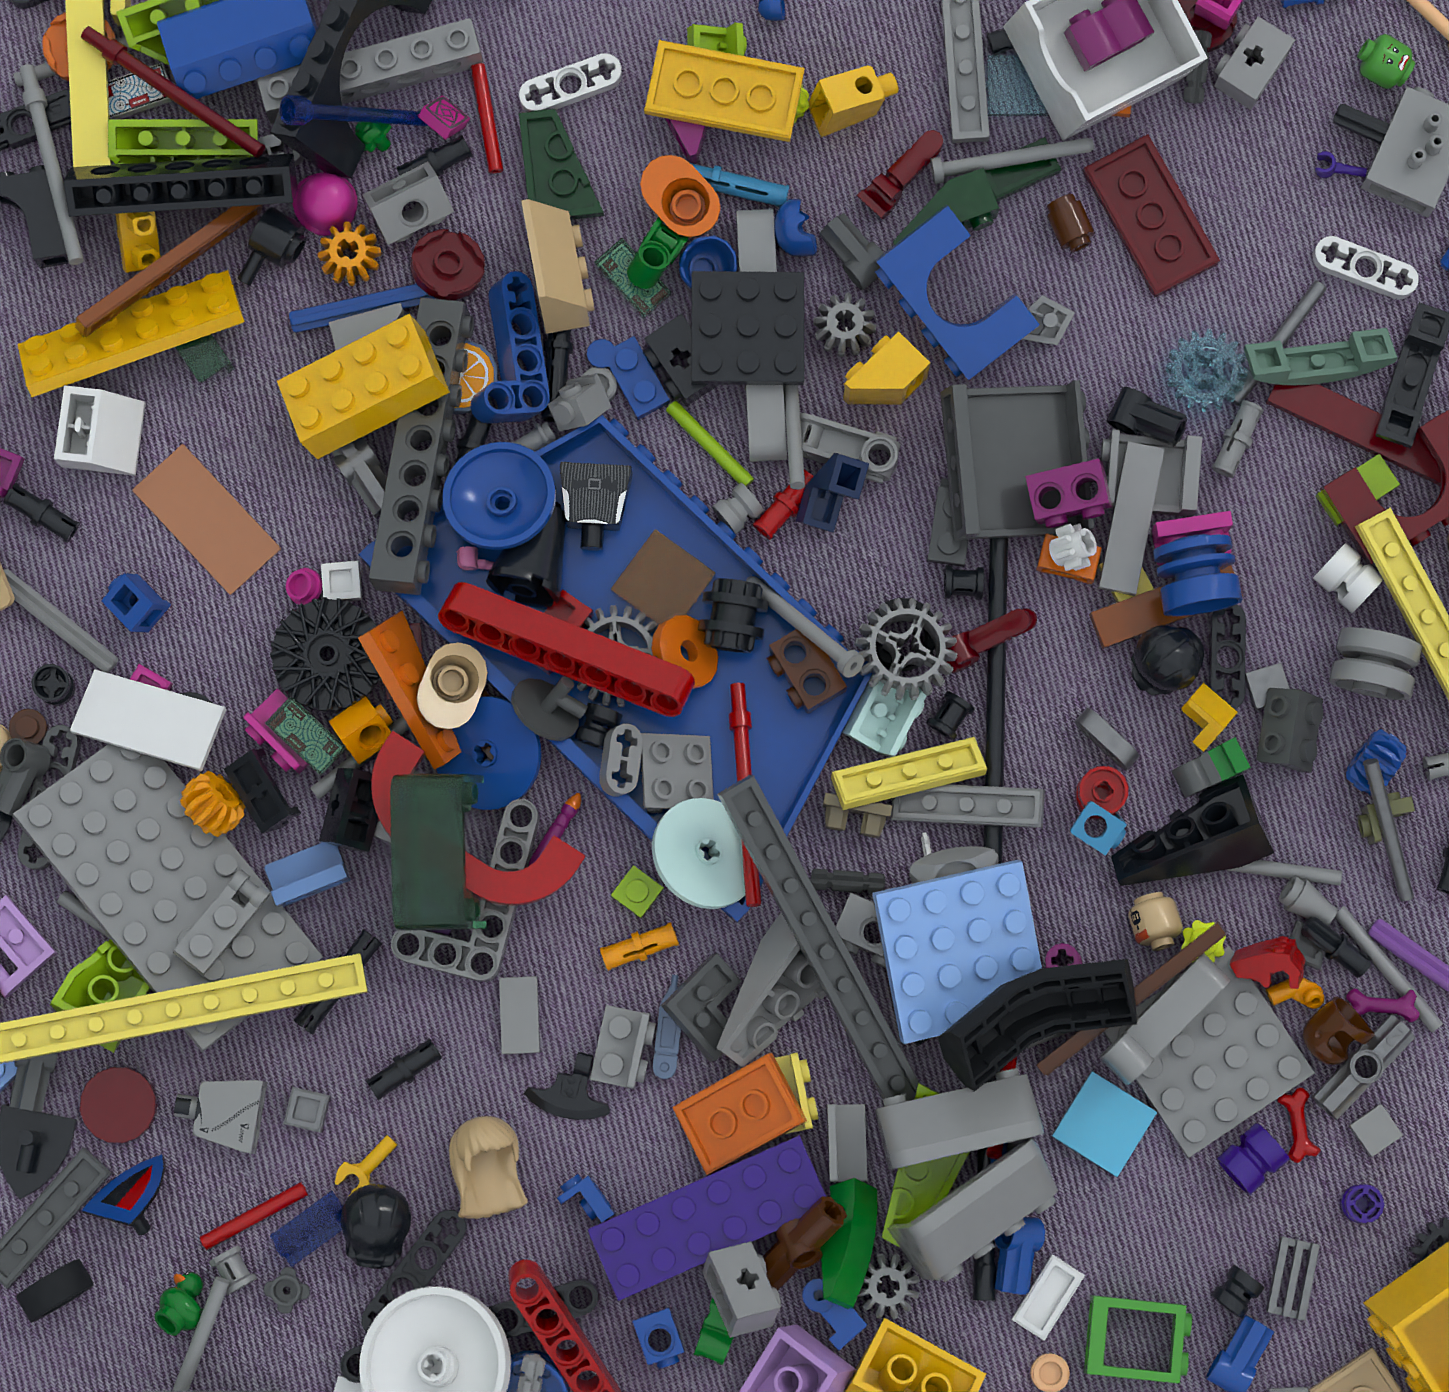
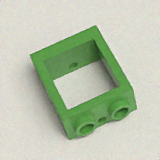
(1097, 1336)

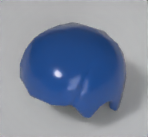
(789, 230)
(706, 254)

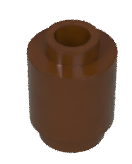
(1070, 223)

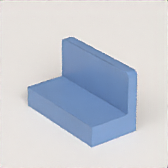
(306, 873)

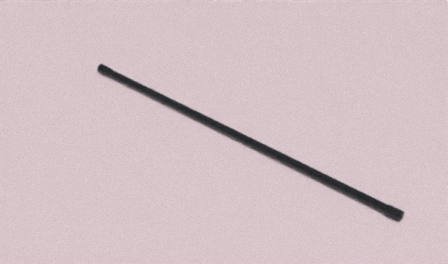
(984, 1268)

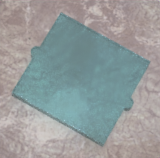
(1011, 88)

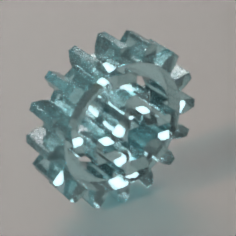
(1196, 358)

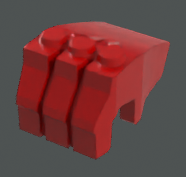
(1267, 958)

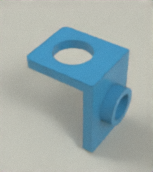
(1110, 836)

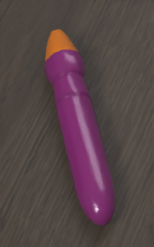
(568, 811)

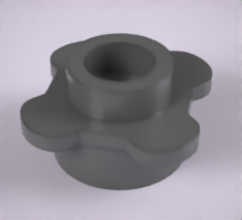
(297, 1290)

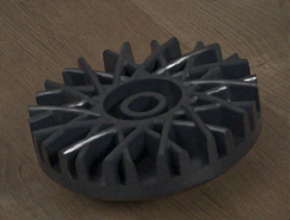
(298, 652)

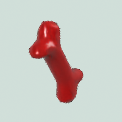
(1301, 1143)

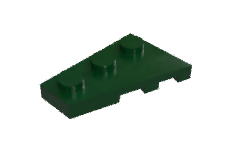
(553, 167)

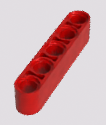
(558, 1328)

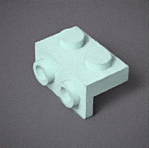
(882, 720)

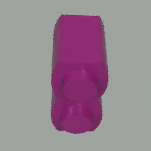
(1107, 32)

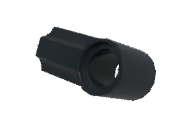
(1137, 413)

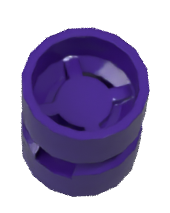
(1253, 1158)

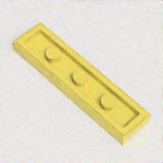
(908, 773)

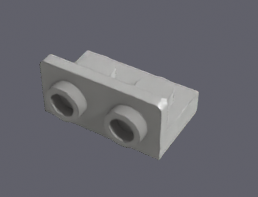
(621, 1047)

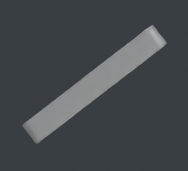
(763, 402)

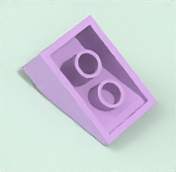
(798, 1364)

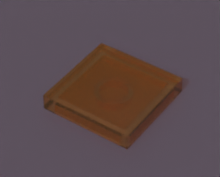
(663, 579)

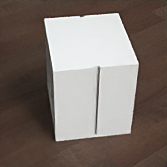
(1085, 98)

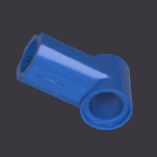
(1018, 1255)
(1235, 1366)

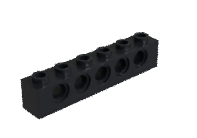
(181, 185)

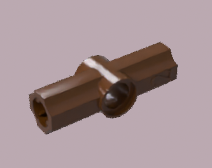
(801, 1240)

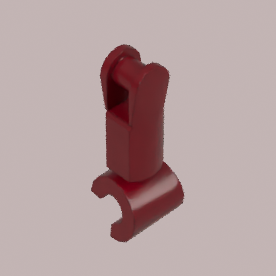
(887, 190)
(990, 635)

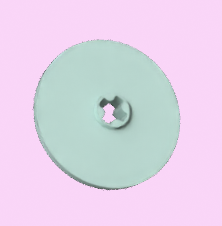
(682, 863)

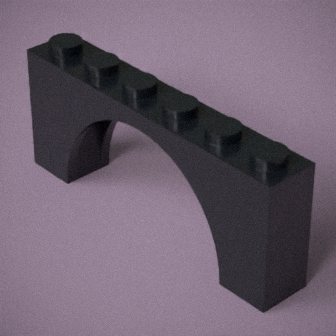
(332, 143)

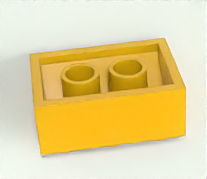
(908, 1363)

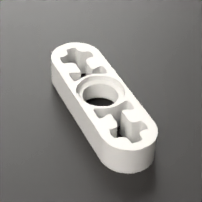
(564, 99)
(1385, 288)

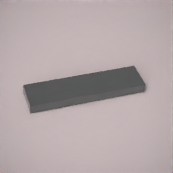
(50, 1214)

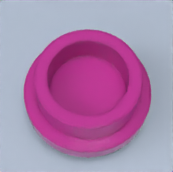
(304, 586)

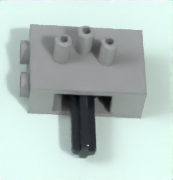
(1412, 150)

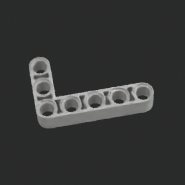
(479, 943)

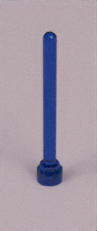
(298, 111)

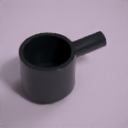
(274, 239)

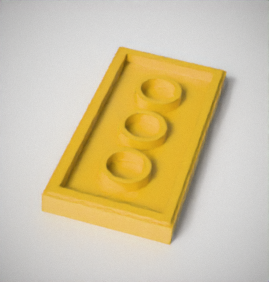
(724, 90)

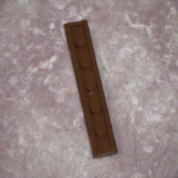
(1141, 992)

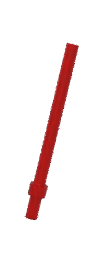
(740, 724)

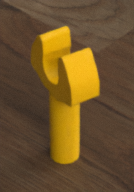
(367, 1165)

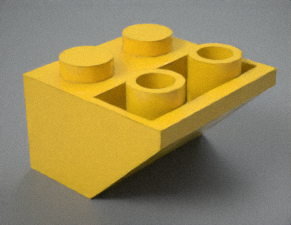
(888, 375)

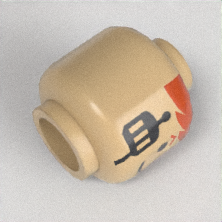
(1155, 921)

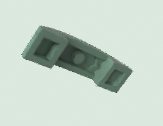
(1321, 363)

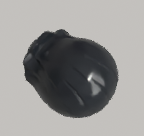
(1166, 659)
(375, 1225)

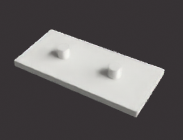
(148, 720)

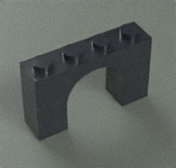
(33, 197)

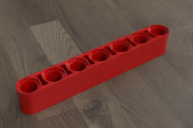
(566, 649)

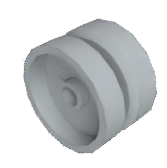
(1375, 663)

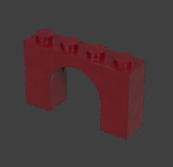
(1356, 503)

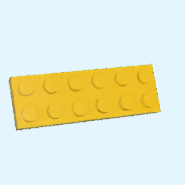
(135, 333)

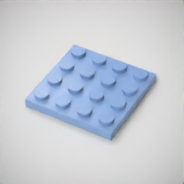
(954, 944)

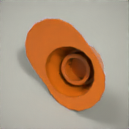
(680, 196)

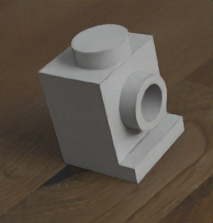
(579, 402)

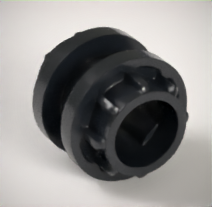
(733, 615)

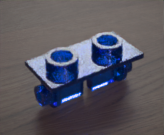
(309, 1229)

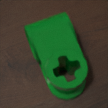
(654, 255)

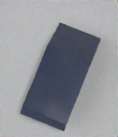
(825, 491)

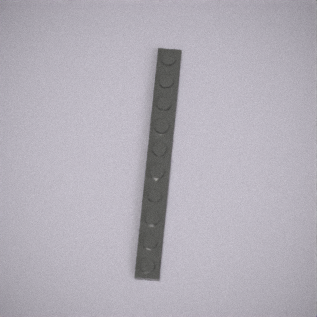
(818, 939)

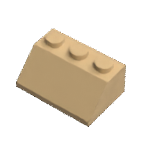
(557, 267)

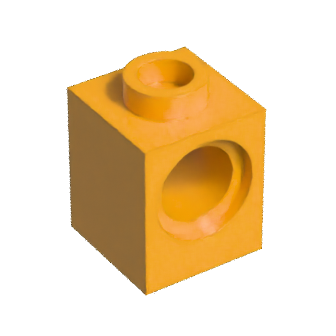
(362, 728)

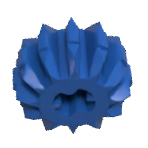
(1386, 749)

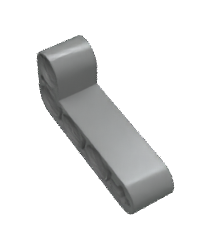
(1164, 1019)

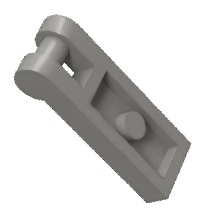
(220, 924)

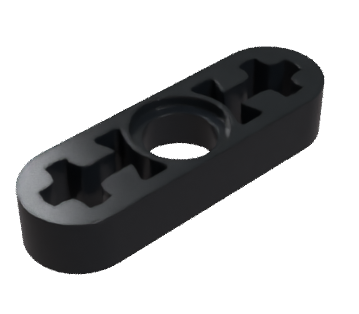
(1239, 630)

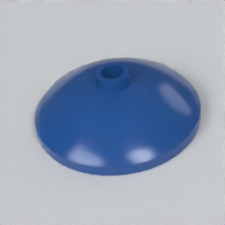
(493, 476)

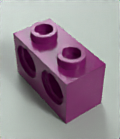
(1068, 482)

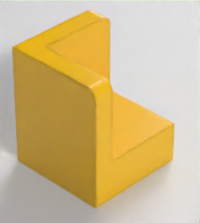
(1209, 713)

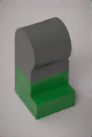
(1211, 768)

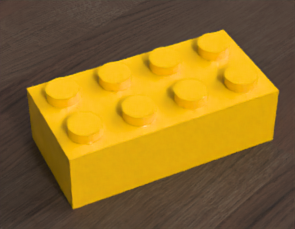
(363, 386)

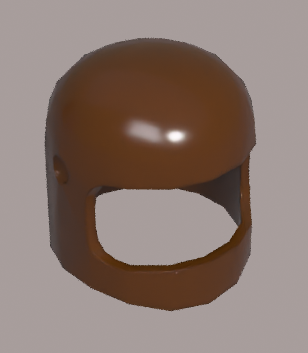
(1333, 1030)

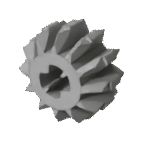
(846, 310)
(894, 1275)

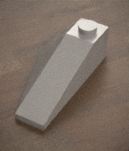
(770, 996)

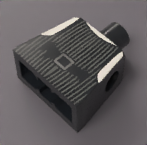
(594, 499)

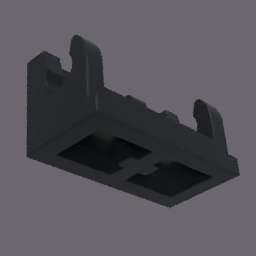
(260, 792)

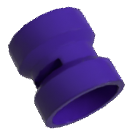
(1355, 1202)

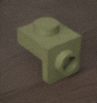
(1368, 821)

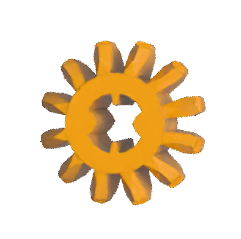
(357, 243)
(212, 803)

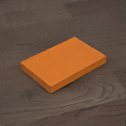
(739, 1114)

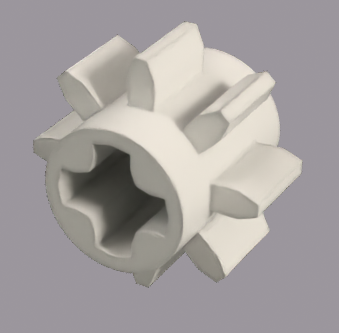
(1072, 547)

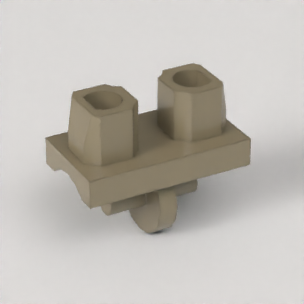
(873, 816)

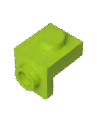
(718, 38)

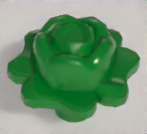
(373, 135)

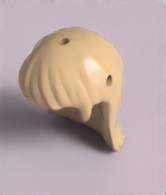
(485, 1168)

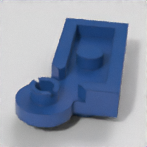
(632, 374)

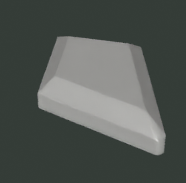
(1052, 320)

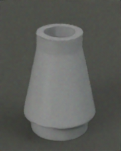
(1306, 901)

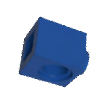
(664, 1320)

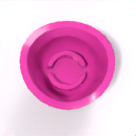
(325, 202)

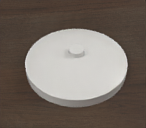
(435, 1344)

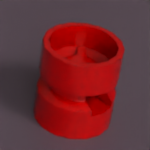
(1104, 787)

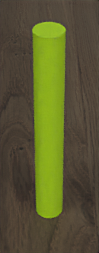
(708, 443)

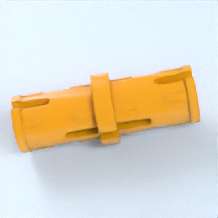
(639, 946)

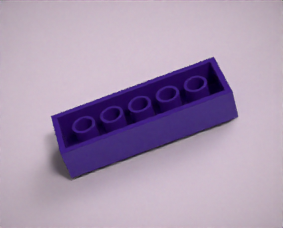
(705, 1217)

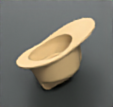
(452, 685)

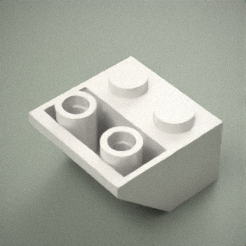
(99, 431)

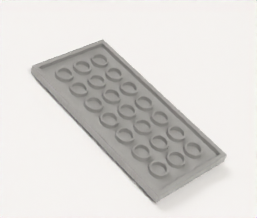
(152, 874)

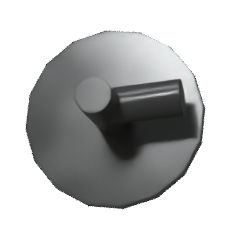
(548, 708)

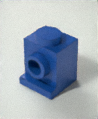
(134, 615)

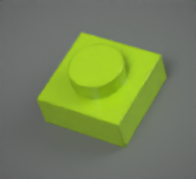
(637, 891)

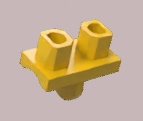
(137, 240)

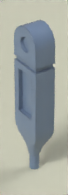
(667, 1039)

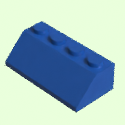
(235, 42)

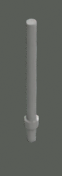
(35, 103)

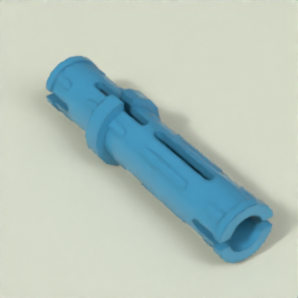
(744, 186)

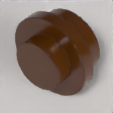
(28, 726)

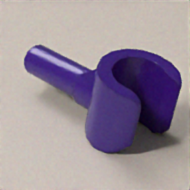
(1337, 167)

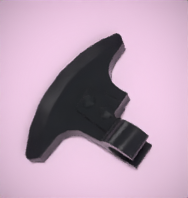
(569, 1094)

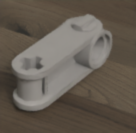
(833, 437)

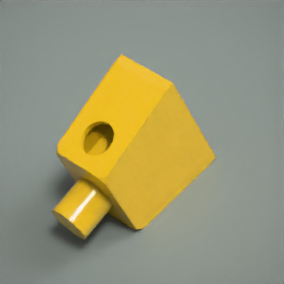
(849, 98)

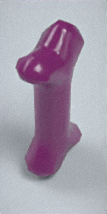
(1402, 1006)

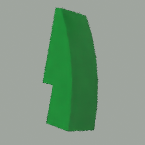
(850, 1247)

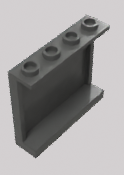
(998, 440)

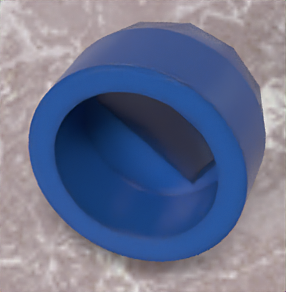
(772, 9)

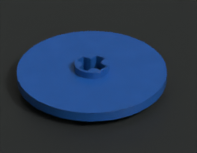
(514, 752)

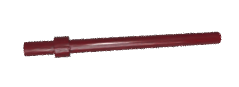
(117, 54)

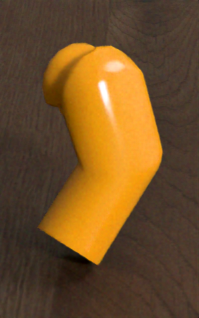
(1308, 994)

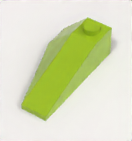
(99, 980)

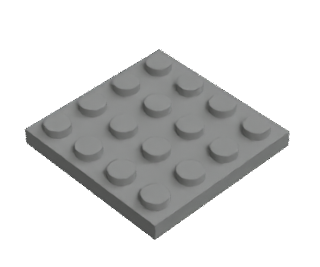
(1220, 1064)

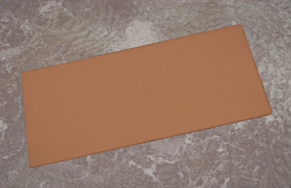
(206, 519)

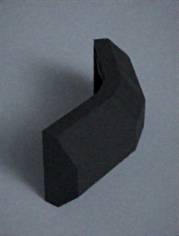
(1034, 1009)

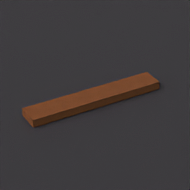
(164, 268)

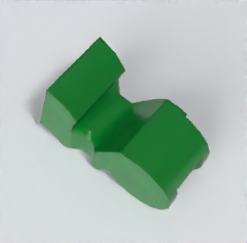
(714, 1338)

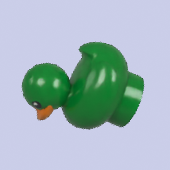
(177, 1305)

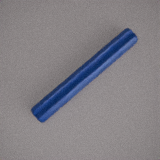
(321, 315)

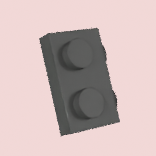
(1290, 729)

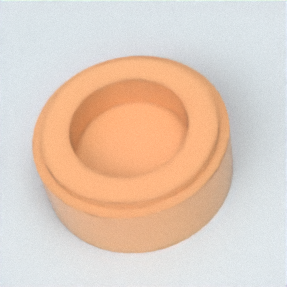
(1049, 1372)

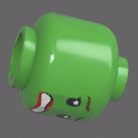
(1386, 61)

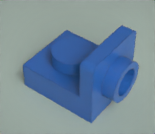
(594, 1201)

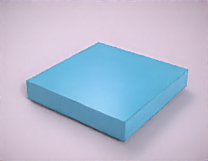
(1104, 1124)

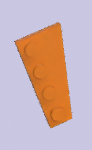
(401, 670)

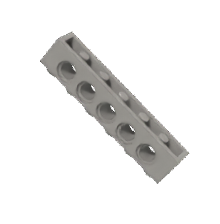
(389, 65)

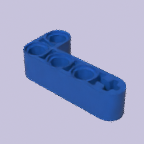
(509, 302)

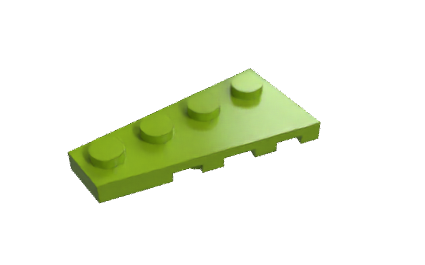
(920, 1184)

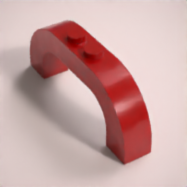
(515, 888)

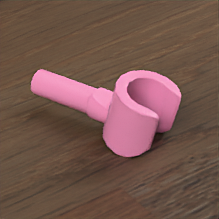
(468, 559)

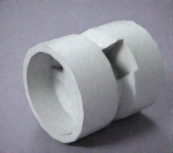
(1348, 578)

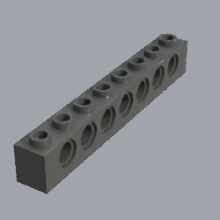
(407, 573)

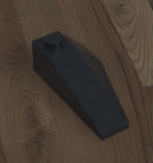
(1209, 837)

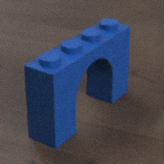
(968, 345)

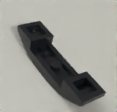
(1413, 375)

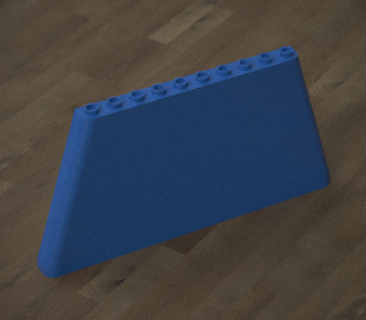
(784, 741)

